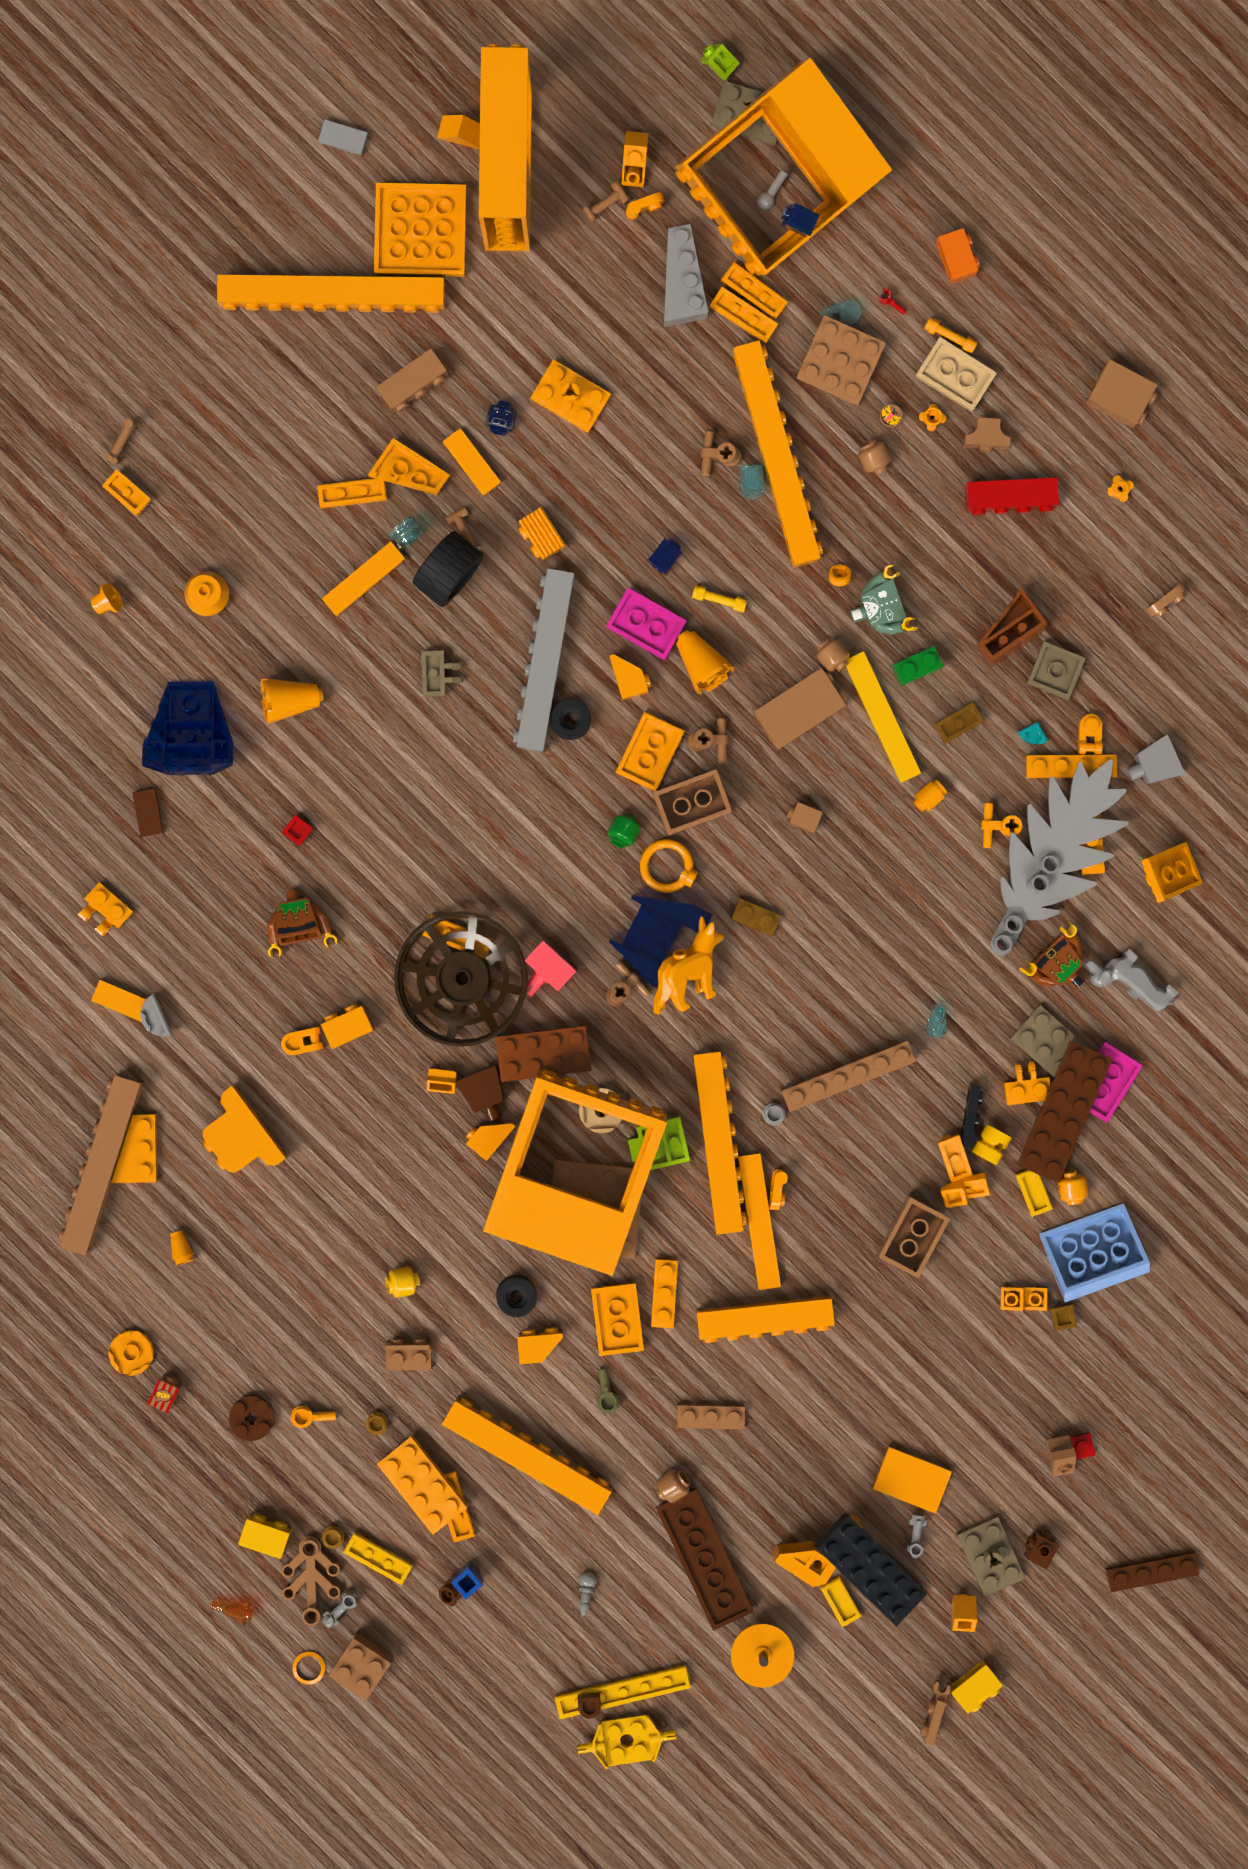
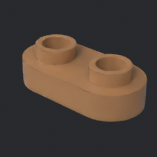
(1174, 595)

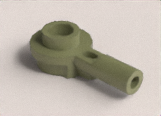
(608, 1401)

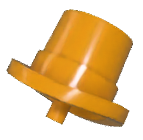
(107, 599)

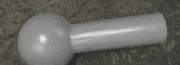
(766, 199)

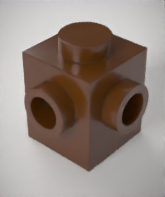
(1041, 1548)

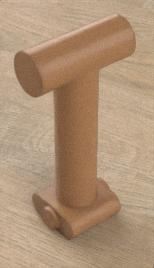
(619, 193)
(129, 425)
(457, 517)

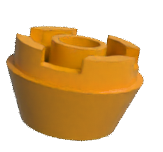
(206, 593)

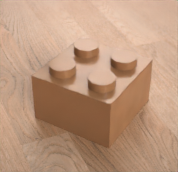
(360, 1666)

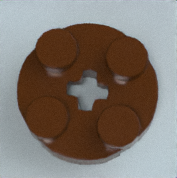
(242, 1427)

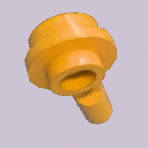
(303, 1416)

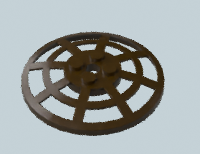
(448, 983)

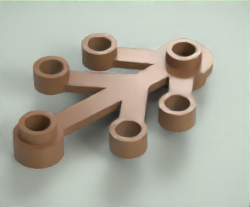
(311, 1576)

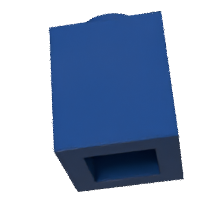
(467, 1581)

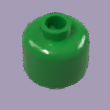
(623, 830)

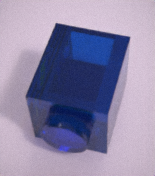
(799, 219)
(665, 556)

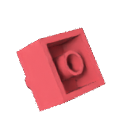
(548, 968)

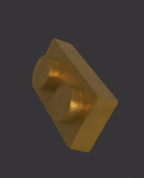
(958, 723)
(756, 917)

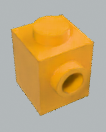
(964, 1613)

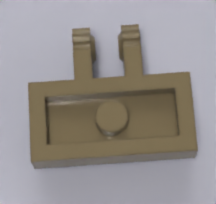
(434, 673)

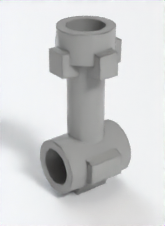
(914, 1545)
(349, 1601)

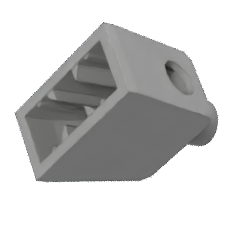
(1156, 762)

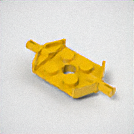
(611, 1751)

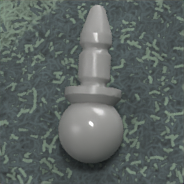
(587, 1582)

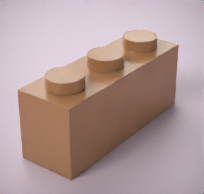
(412, 381)

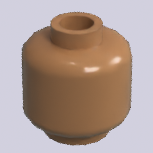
(874, 456)
(833, 655)
(673, 1485)

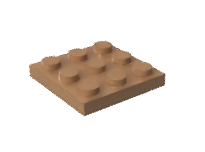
(841, 360)

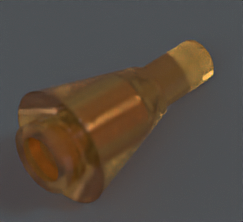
(238, 1611)

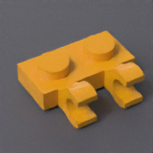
(108, 905)

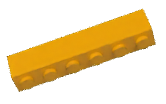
(765, 1318)

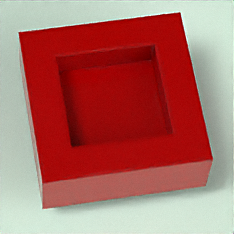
(297, 830)
(1083, 1445)

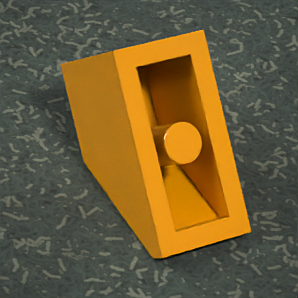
(629, 678)
(488, 1138)

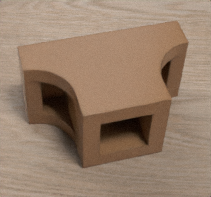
(987, 436)
(1061, 1456)

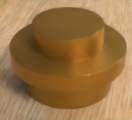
(377, 1423)
(333, 1537)

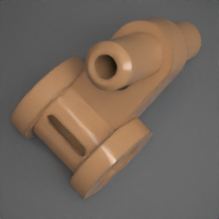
(709, 453)
(719, 740)
(632, 979)

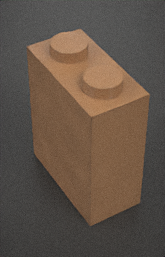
(1122, 394)

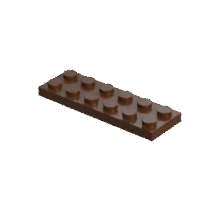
(1064, 1111)
(705, 1559)

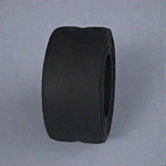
(570, 706)
(511, 1308)

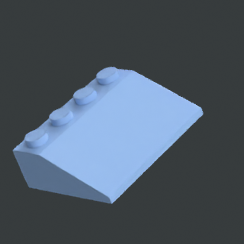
(1094, 1252)

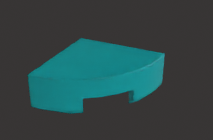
(1033, 734)

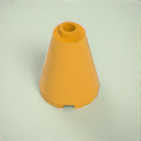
(703, 663)
(288, 698)

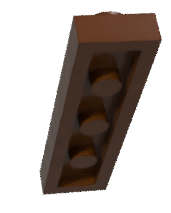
(1152, 1571)

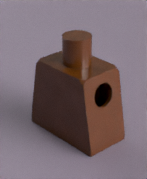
(483, 1091)

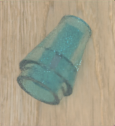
(936, 1023)

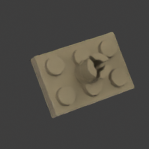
(731, 102)
(990, 1555)

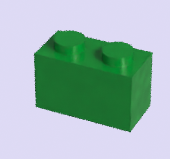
(917, 666)

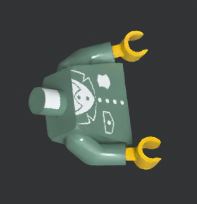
(882, 605)

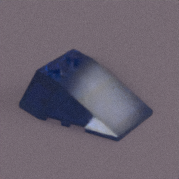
(189, 732)

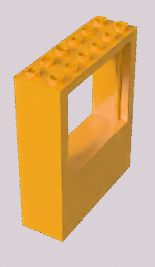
(818, 137)
(505, 148)
(558, 1219)

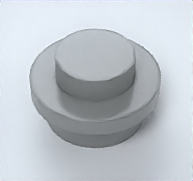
(773, 1113)

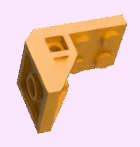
(800, 1559)

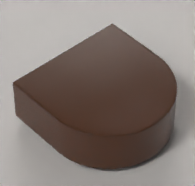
(589, 1705)

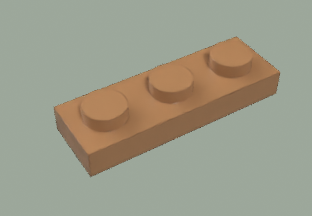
(710, 1416)

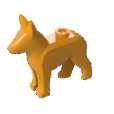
(688, 964)

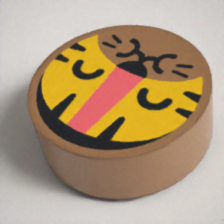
(890, 416)

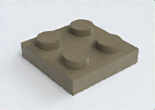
(1055, 670)

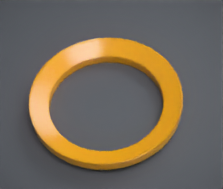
(312, 1654)

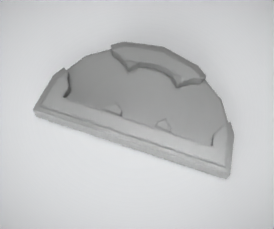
(154, 1018)

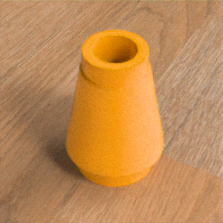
(180, 1248)

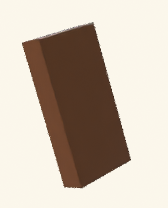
(148, 812)

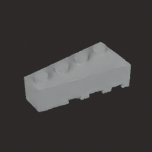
(683, 286)

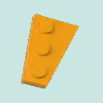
(407, 468)
(139, 1151)

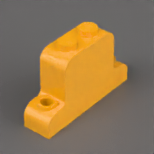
(240, 1135)

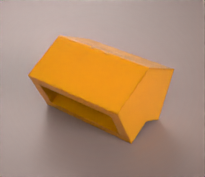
(441, 1080)

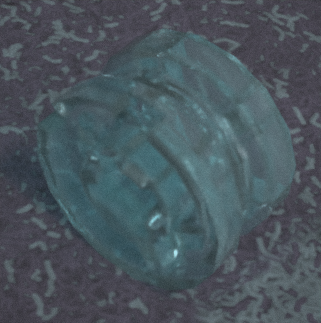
(406, 532)

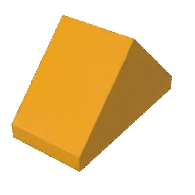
(460, 130)

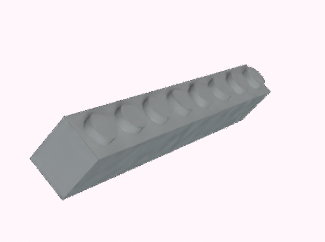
(545, 660)

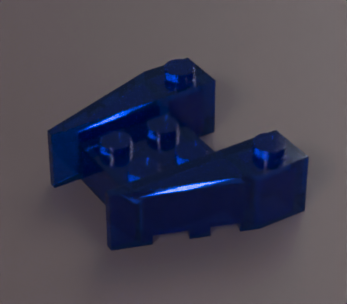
(655, 932)

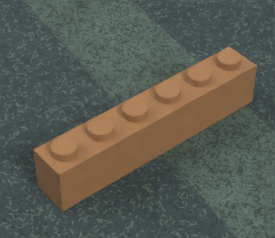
(848, 1075)

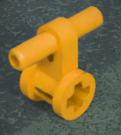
(989, 825)

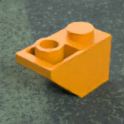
(634, 159)
(535, 1346)

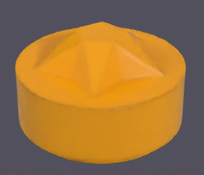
(839, 575)

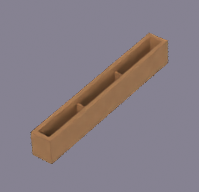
(101, 1164)

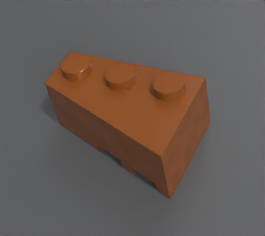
(1012, 630)

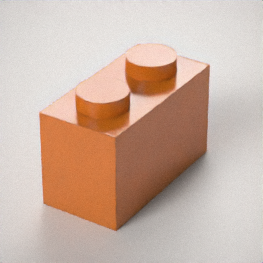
(957, 256)

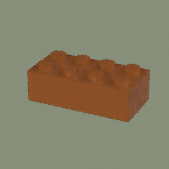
(554, 1049)

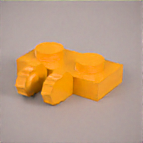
(1026, 1090)

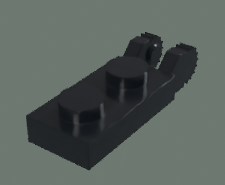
(971, 1118)

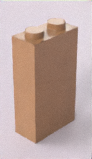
(800, 708)

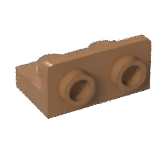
(408, 1355)

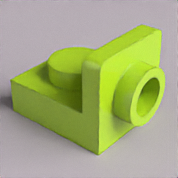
(719, 60)

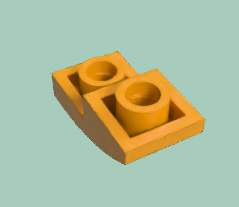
(1024, 1298)

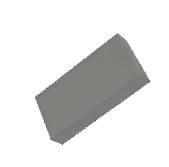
(343, 137)

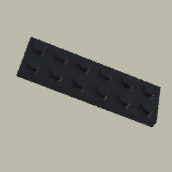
(870, 1569)

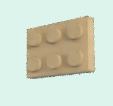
(955, 374)

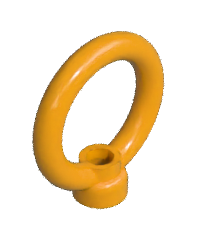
(687, 877)

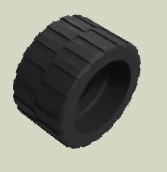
(447, 568)

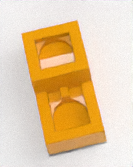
(961, 1190)

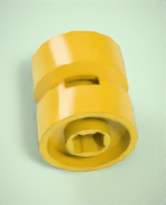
(991, 1144)

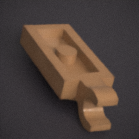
(935, 1710)

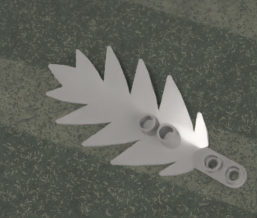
(1056, 850)

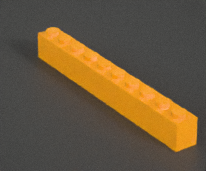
(331, 292)
(776, 453)

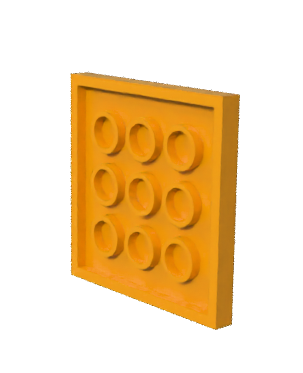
(420, 229)

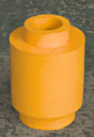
(929, 796)

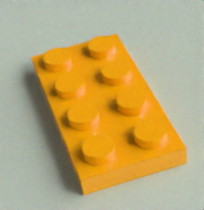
(422, 1485)

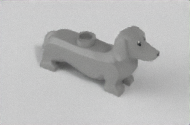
(1134, 978)

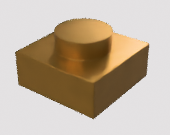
(1063, 1317)

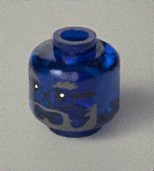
(501, 418)

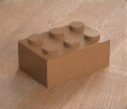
(692, 802)
(913, 1236)

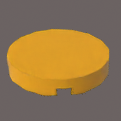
(131, 1352)

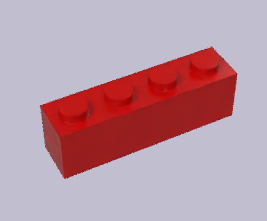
(1011, 495)

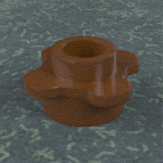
(449, 1594)

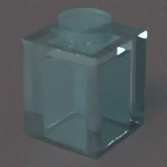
(751, 481)

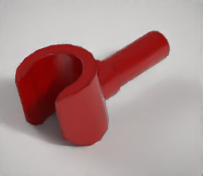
(891, 302)

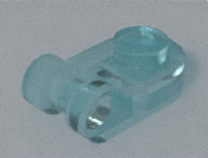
(848, 312)

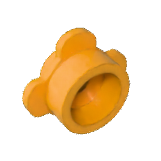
(932, 411)
(1116, 493)

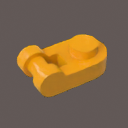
(651, 202)
(1090, 726)
(294, 1042)
(776, 1197)

